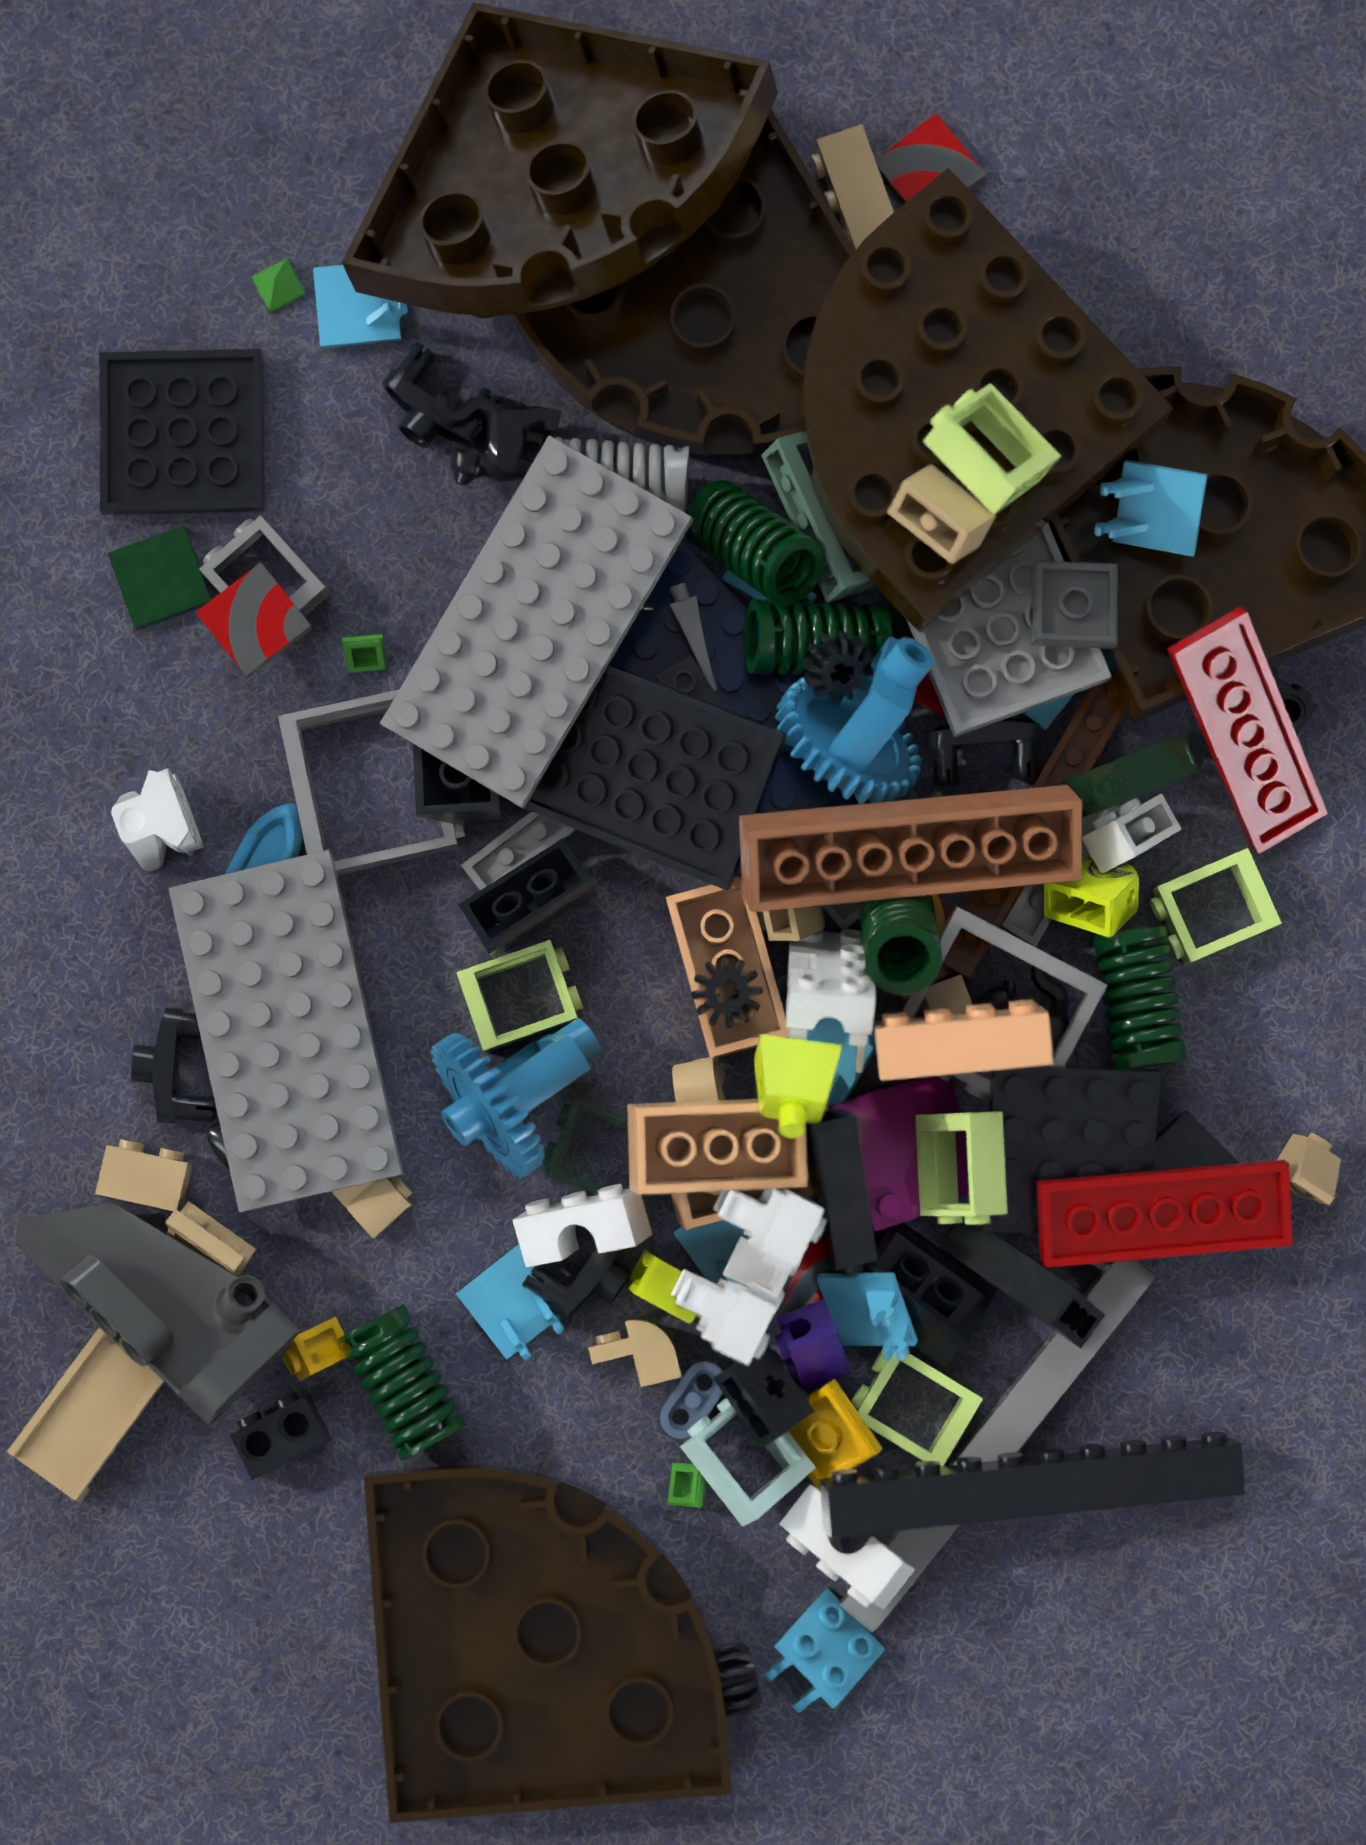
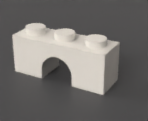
(612, 1217)
(872, 1572)

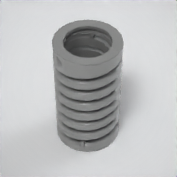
(676, 468)

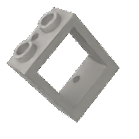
(305, 598)

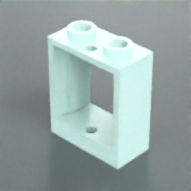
(746, 1510)

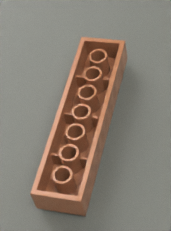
(910, 848)

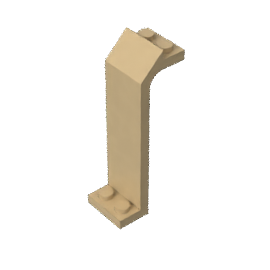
(104, 1386)

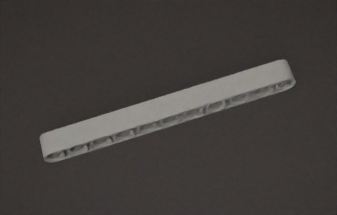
(1020, 1414)

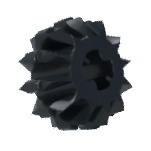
(821, 665)
(721, 979)
(738, 1679)

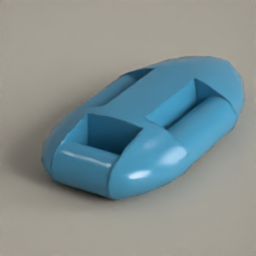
(270, 839)

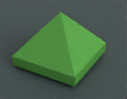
(278, 285)
(364, 653)
(686, 1486)

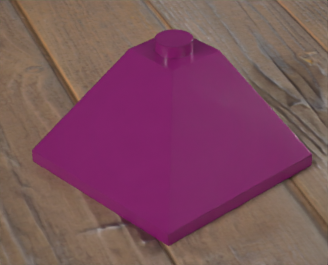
(890, 1144)

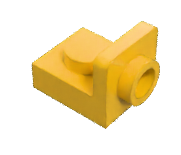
(315, 1350)

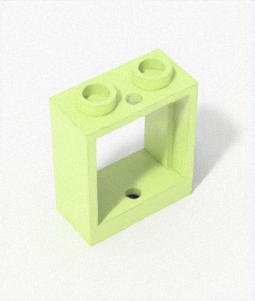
(1007, 431)
(1252, 889)
(478, 1008)
(939, 1166)
(950, 1431)

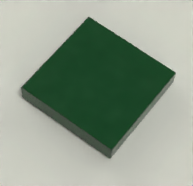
(160, 578)

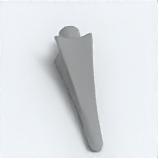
(687, 615)

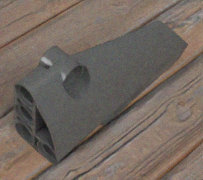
(161, 1302)

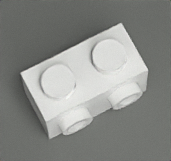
(1131, 832)

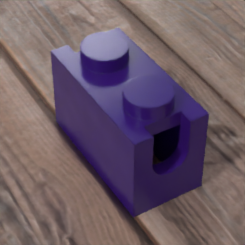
(811, 1346)

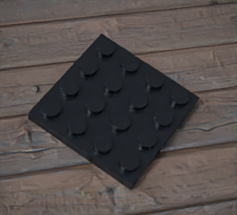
(181, 431)
(1070, 1126)

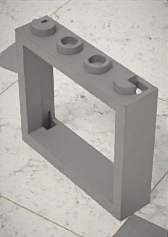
(291, 730)
(959, 918)

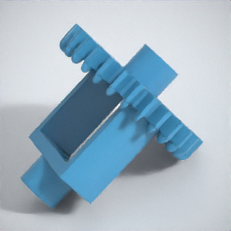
(860, 740)
(497, 1100)

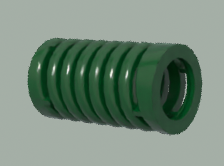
(755, 543)
(786, 642)
(901, 943)
(1135, 1024)
(402, 1382)

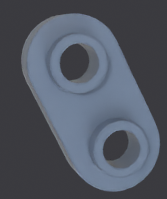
(690, 1398)

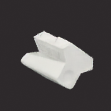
(156, 819)

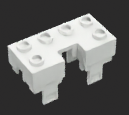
(830, 981)
(740, 1311)

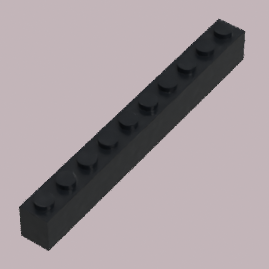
(1031, 1485)

